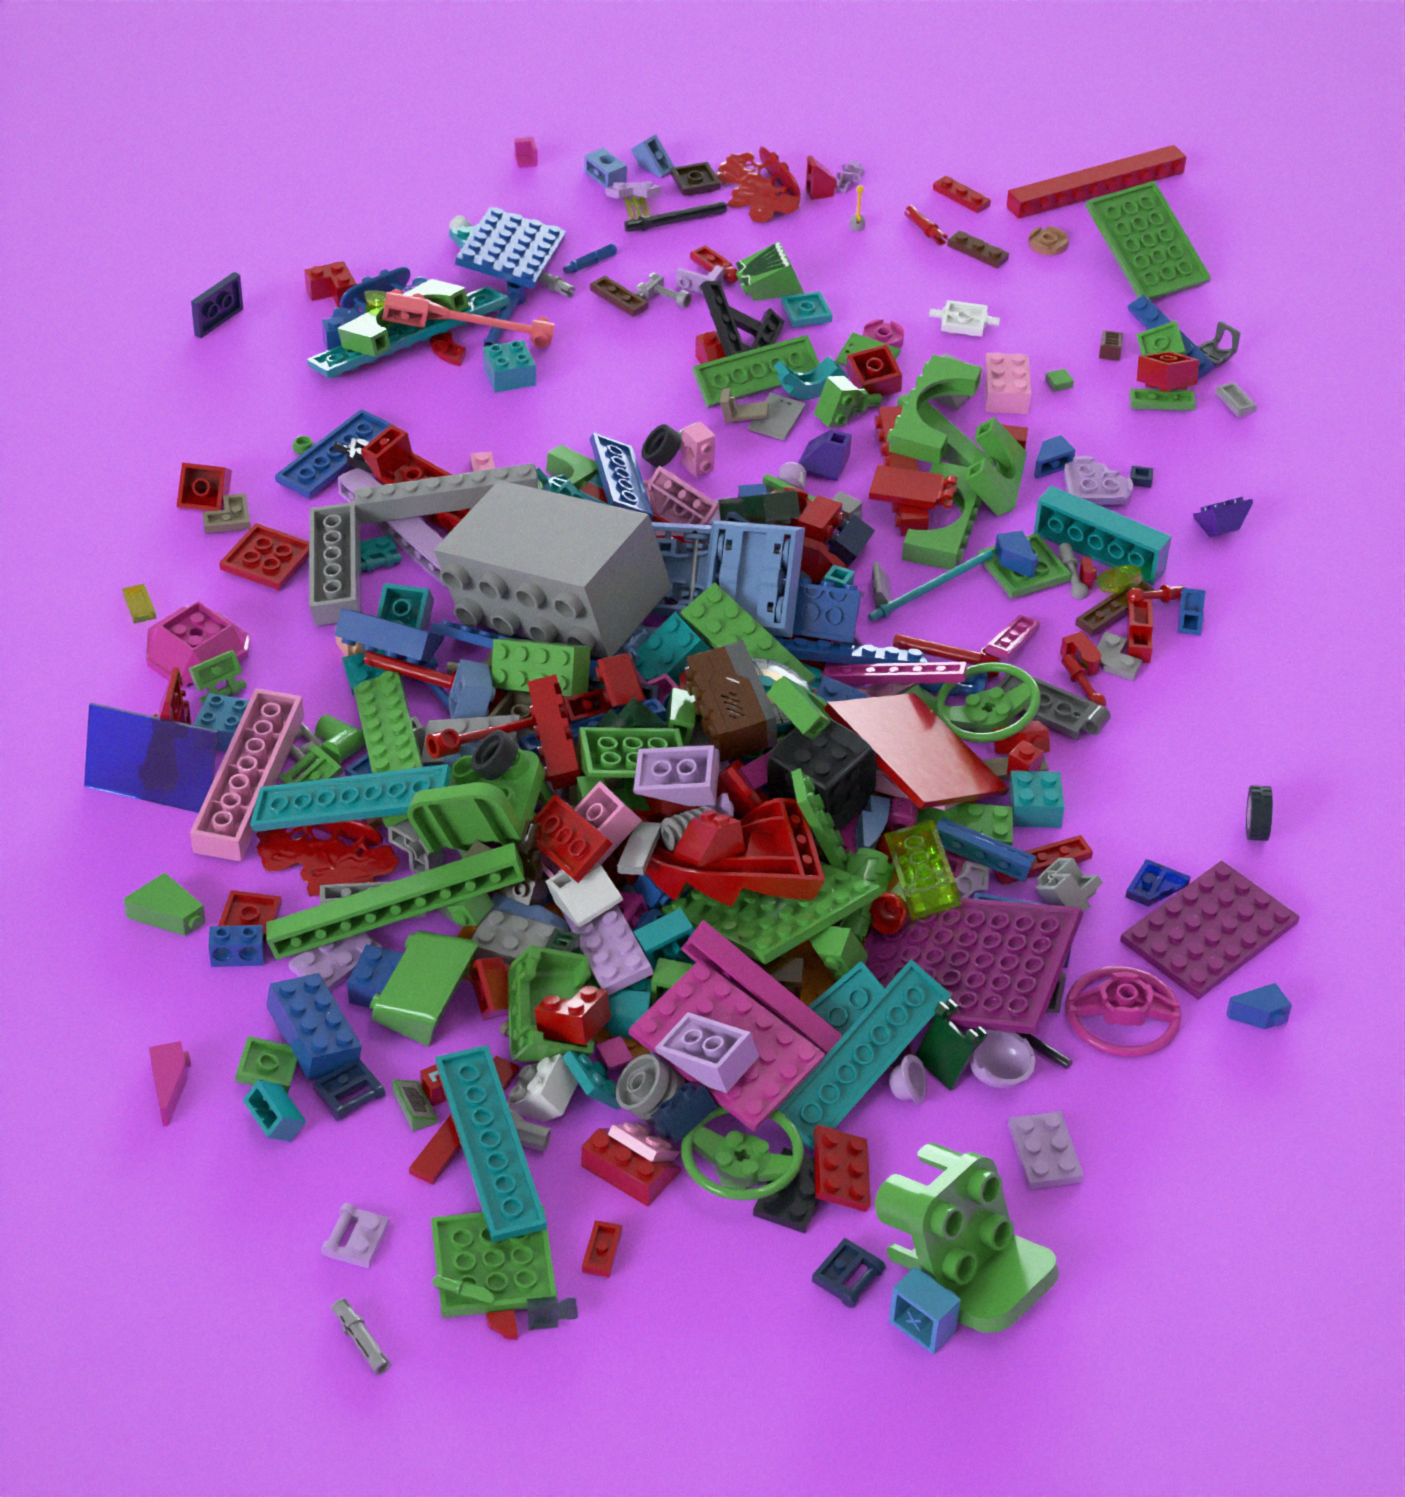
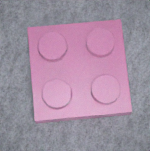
(643, 1142)

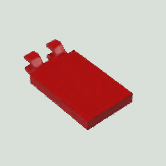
(912, 487)

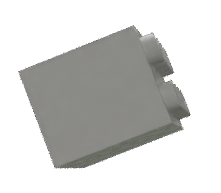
(553, 568)

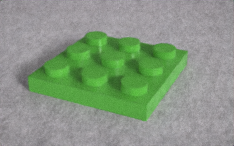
(1047, 574)

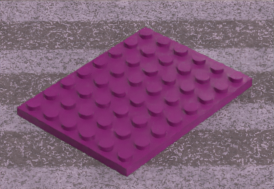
(988, 954)

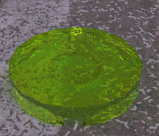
(1119, 577)

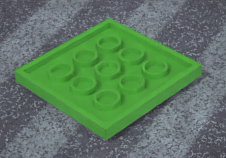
(509, 1268)

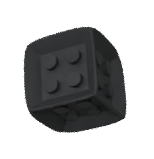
(837, 763)

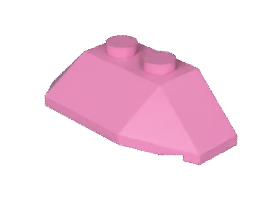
(678, 500)

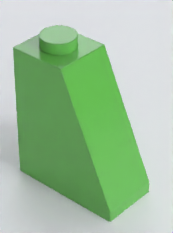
(165, 906)

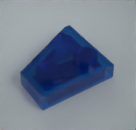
(1155, 883)

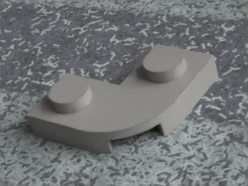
(1114, 661)

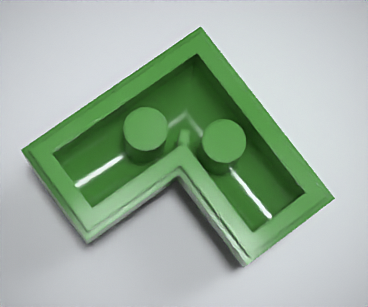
(340, 738)

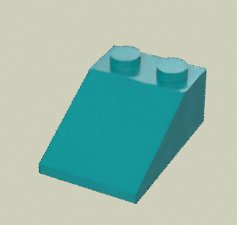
(406, 605)

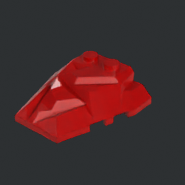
(739, 790)

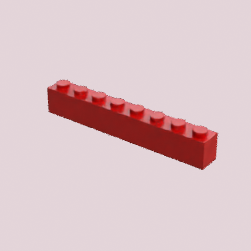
(906, 516)

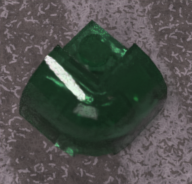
(632, 716)

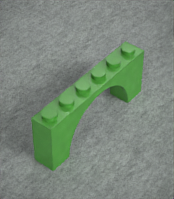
(369, 332)
(939, 378)
(945, 545)

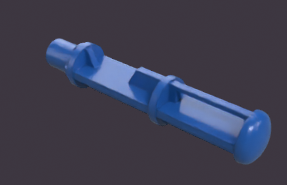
(590, 259)

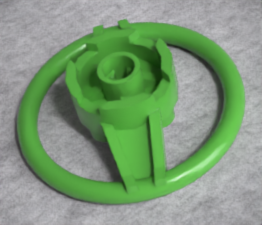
(990, 707)
(742, 1159)

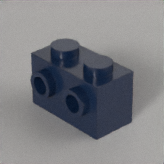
(850, 540)

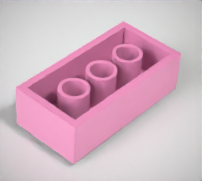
(607, 815)

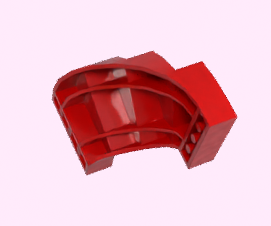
(776, 859)

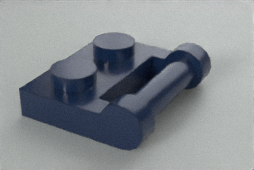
(345, 1082)
(841, 1266)

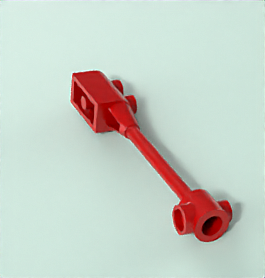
(578, 708)

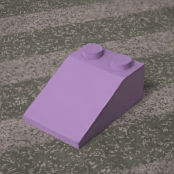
(678, 774)
(709, 1051)

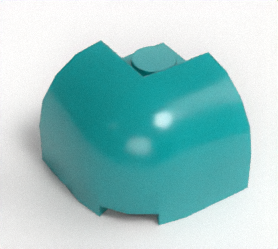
(627, 1007)

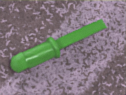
(466, 1289)

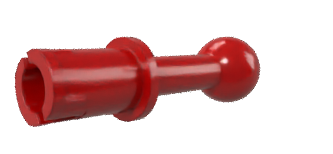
(1165, 594)
(1078, 674)

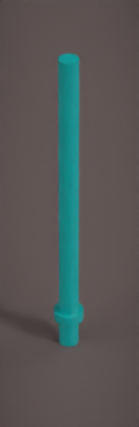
(884, 610)

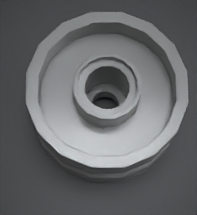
(646, 1085)

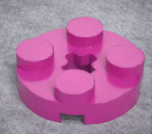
(887, 333)

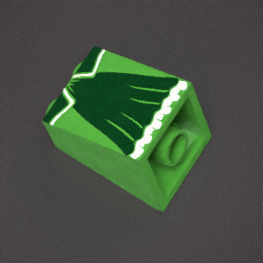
(768, 274)

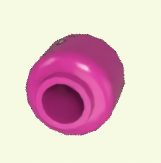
(902, 814)

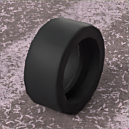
(661, 445)
(494, 755)

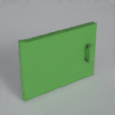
(861, 343)

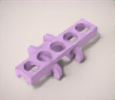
(852, 172)

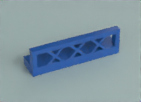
(984, 849)

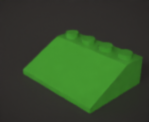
(615, 750)

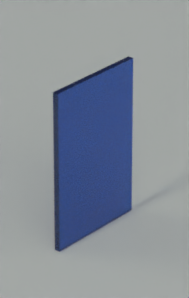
(149, 757)

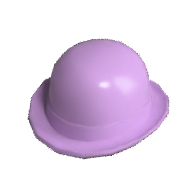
(909, 1080)

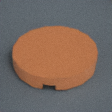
(1048, 241)

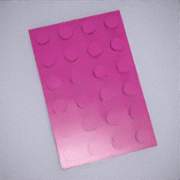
(783, 1054)

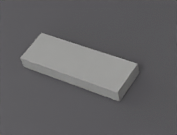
(639, 848)

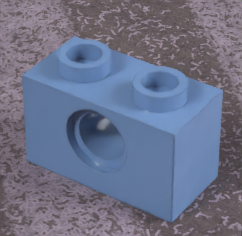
(605, 167)

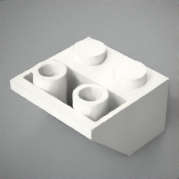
(584, 899)
(543, 1089)

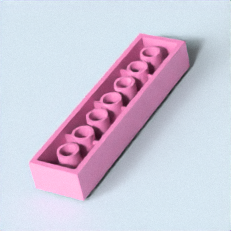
(250, 763)

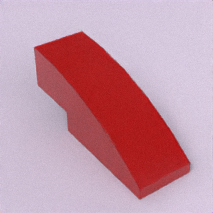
(1140, 630)

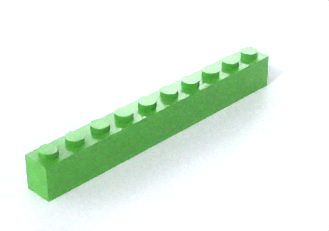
(395, 901)

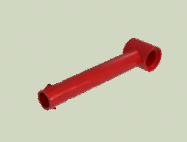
(945, 651)
(409, 670)

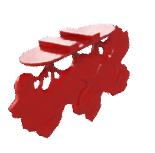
(757, 190)
(330, 859)

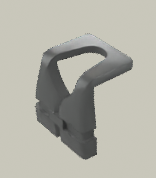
(1211, 349)

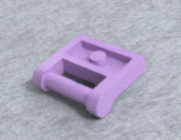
(364, 1239)

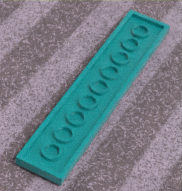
(400, 335)

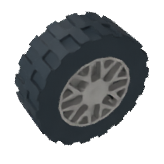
(1259, 812)

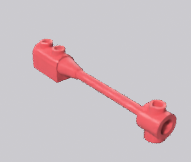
(415, 311)

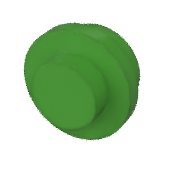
(302, 444)

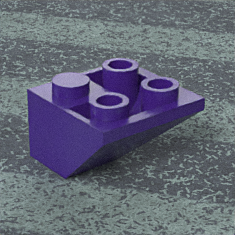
(827, 454)
(1223, 516)

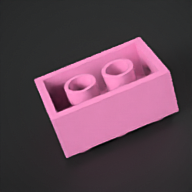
(1007, 383)

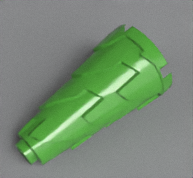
(873, 867)

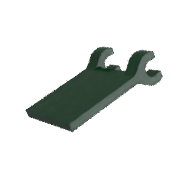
(945, 1048)

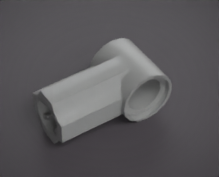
(531, 1134)

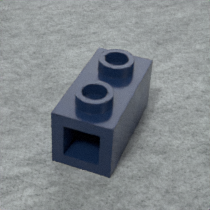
(683, 1111)

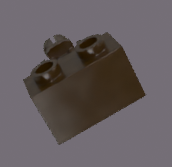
(534, 887)

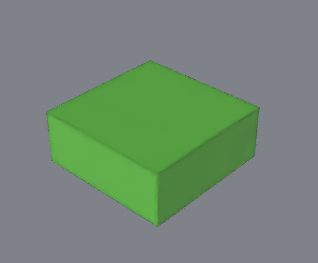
(1059, 380)

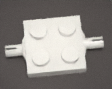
(964, 318)

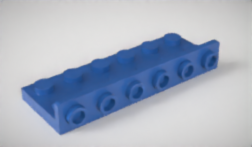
(825, 610)

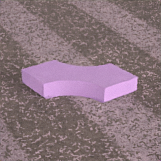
(972, 879)

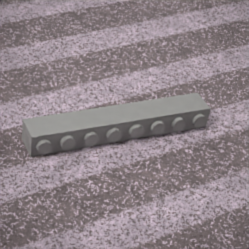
(436, 493)

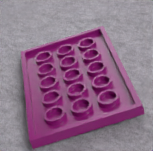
(1209, 929)

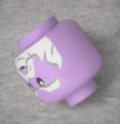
(793, 474)

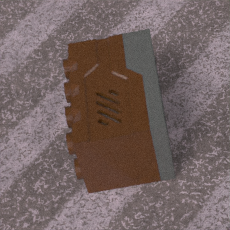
(731, 701)

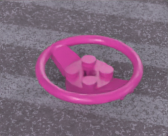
(1123, 1002)

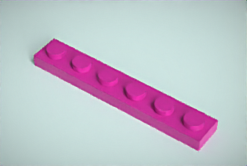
(897, 673)

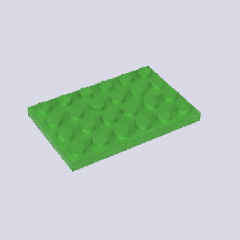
(1148, 241)

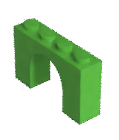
(572, 464)
(997, 485)
(800, 706)
(682, 716)

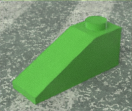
(468, 911)

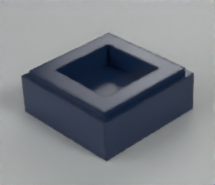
(1141, 476)

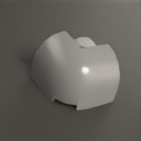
(406, 838)
(1066, 885)

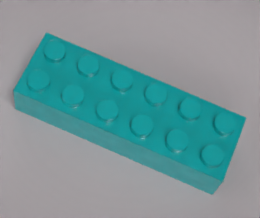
(1101, 533)

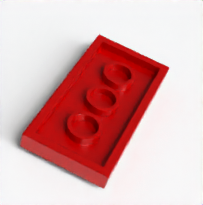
(569, 838)

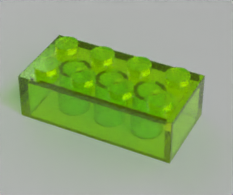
(923, 869)

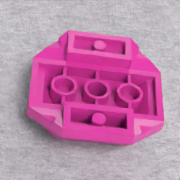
(191, 638)

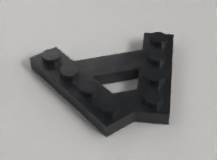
(729, 319)

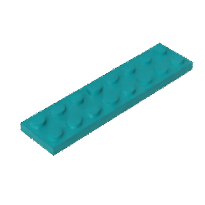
(344, 797)
(864, 1052)
(490, 1144)

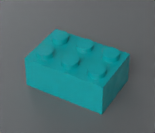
(668, 649)

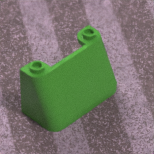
(531, 978)
(423, 984)

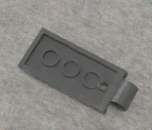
(1063, 709)

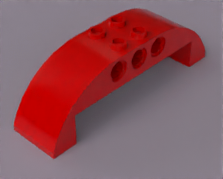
(394, 462)

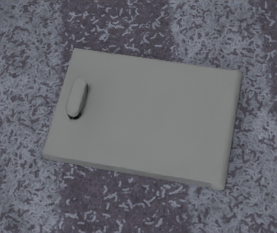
(781, 417)

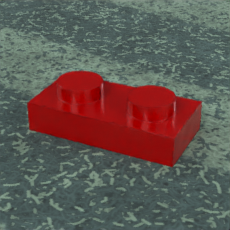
(602, 1248)

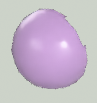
(1003, 1060)

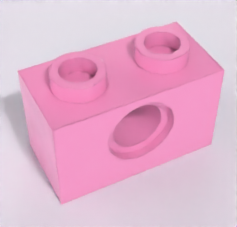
(698, 449)

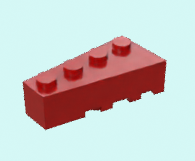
(554, 732)

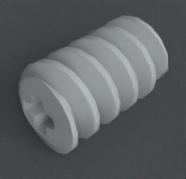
(674, 827)

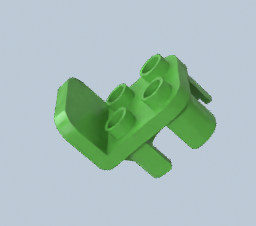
(479, 807)
(967, 1238)

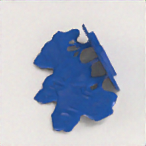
(385, 282)

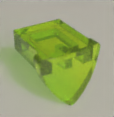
(374, 300)

